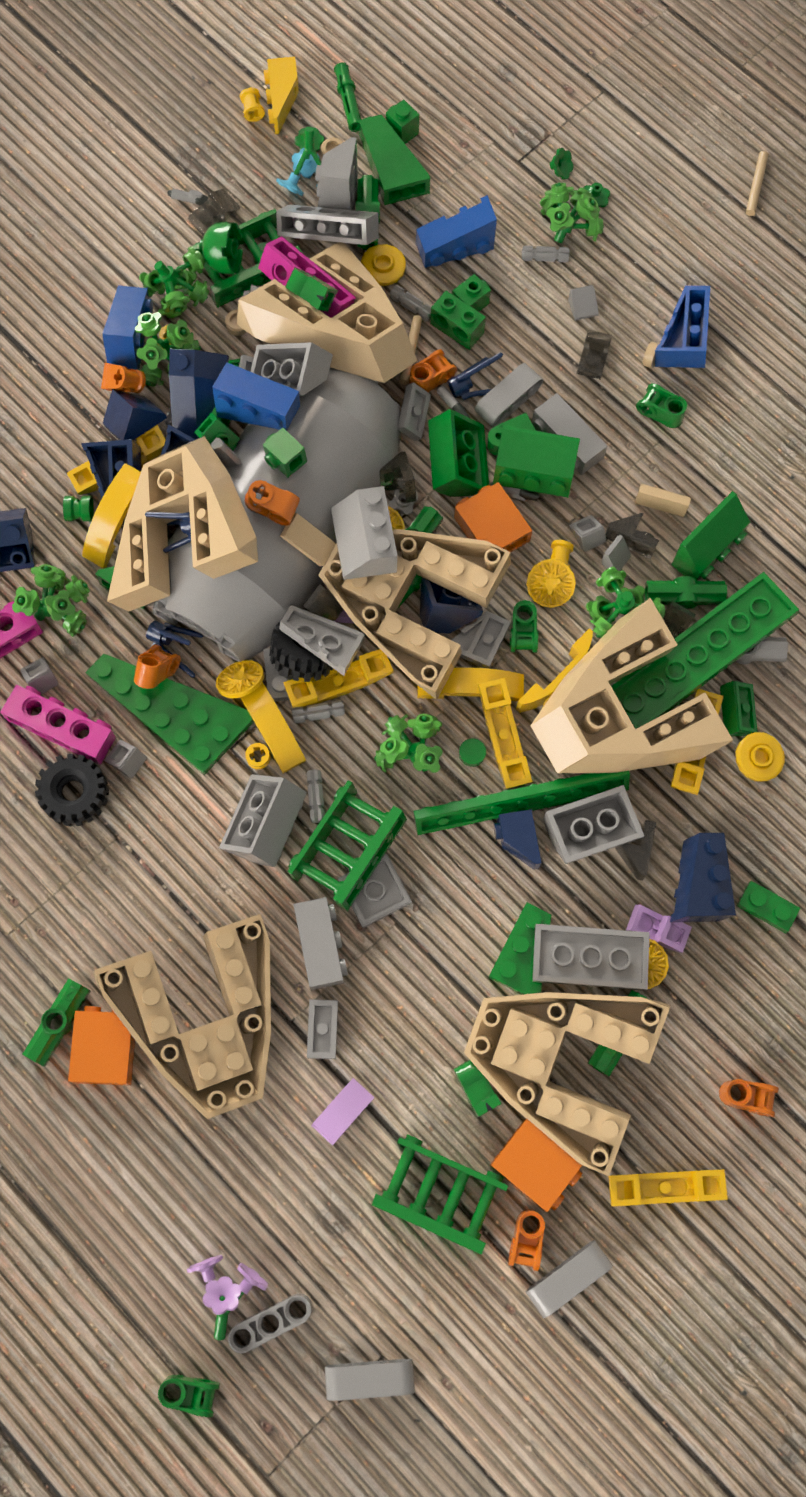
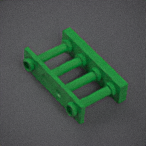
(233, 287)
(359, 868)
(416, 1212)

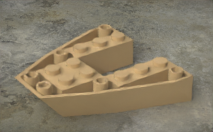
(363, 338)
(221, 533)
(456, 563)
(587, 726)
(518, 1047)
(218, 1062)

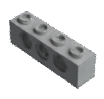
(327, 224)

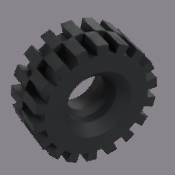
(294, 659)
(63, 772)

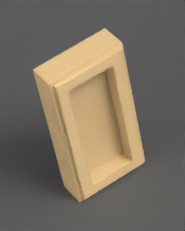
(662, 500)
(308, 540)

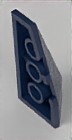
(191, 384)

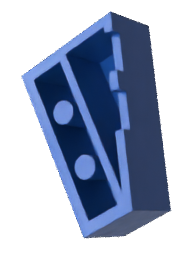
(458, 236)
(119, 333)
(686, 334)
(254, 399)

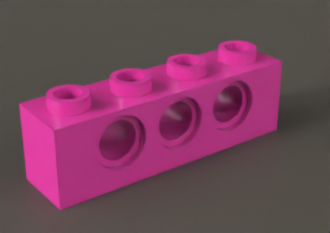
(281, 258)
(23, 629)
(24, 700)

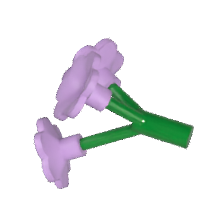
(223, 1294)

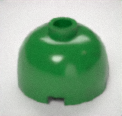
(221, 247)

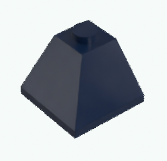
(445, 610)

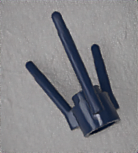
(461, 383)
(183, 520)
(164, 634)

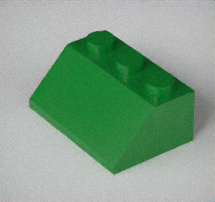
(457, 454)
(536, 461)
(712, 539)

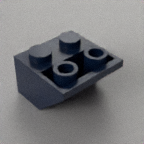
(15, 540)

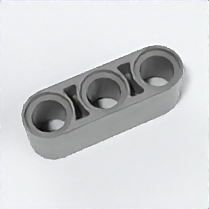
(509, 395)
(569, 1279)
(255, 1326)
(369, 1379)

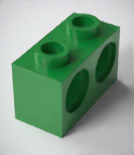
(457, 320)

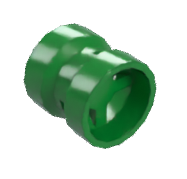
(75, 508)

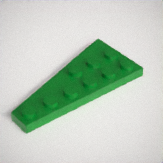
(183, 717)

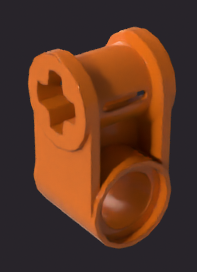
(433, 369)
(122, 379)
(274, 504)
(155, 667)
(754, 1098)
(527, 1242)

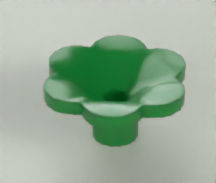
(318, 139)
(562, 163)
(599, 193)

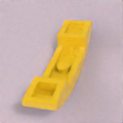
(151, 447)
(110, 516)
(361, 673)
(466, 680)
(536, 695)
(273, 729)
(503, 733)
(689, 774)
(667, 1187)

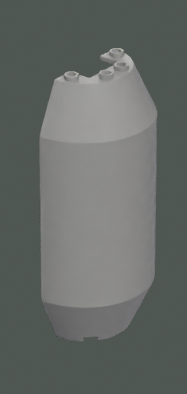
(347, 439)

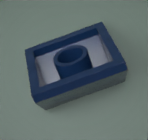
(130, 415)

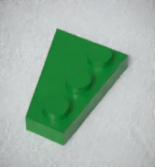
(515, 961)

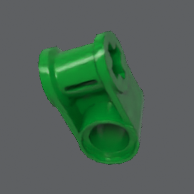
(661, 405)
(524, 632)
(191, 1395)

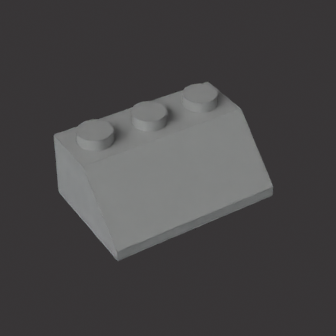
(338, 177)
(293, 364)
(364, 534)
(263, 819)
(592, 825)

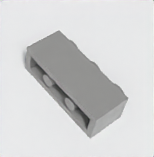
(559, 418)
(320, 943)

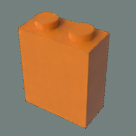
(493, 518)
(100, 1049)
(537, 1166)

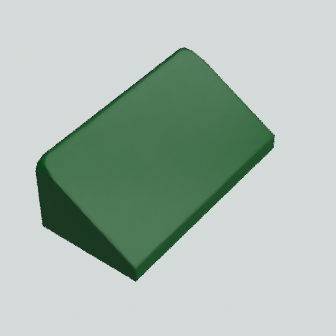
(738, 708)

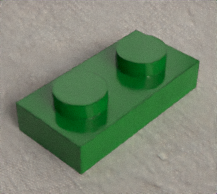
(768, 907)

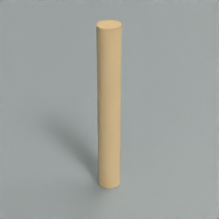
(757, 183)
(413, 337)

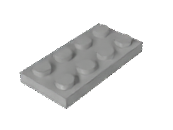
(591, 957)

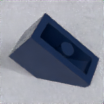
(519, 836)

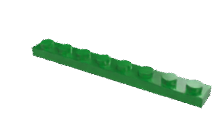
(526, 798)

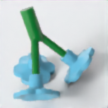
(304, 163)

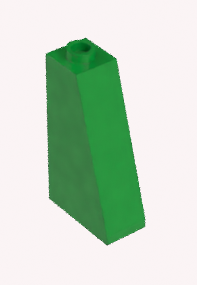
(392, 162)

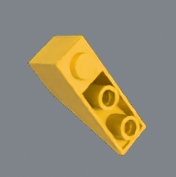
(283, 89)

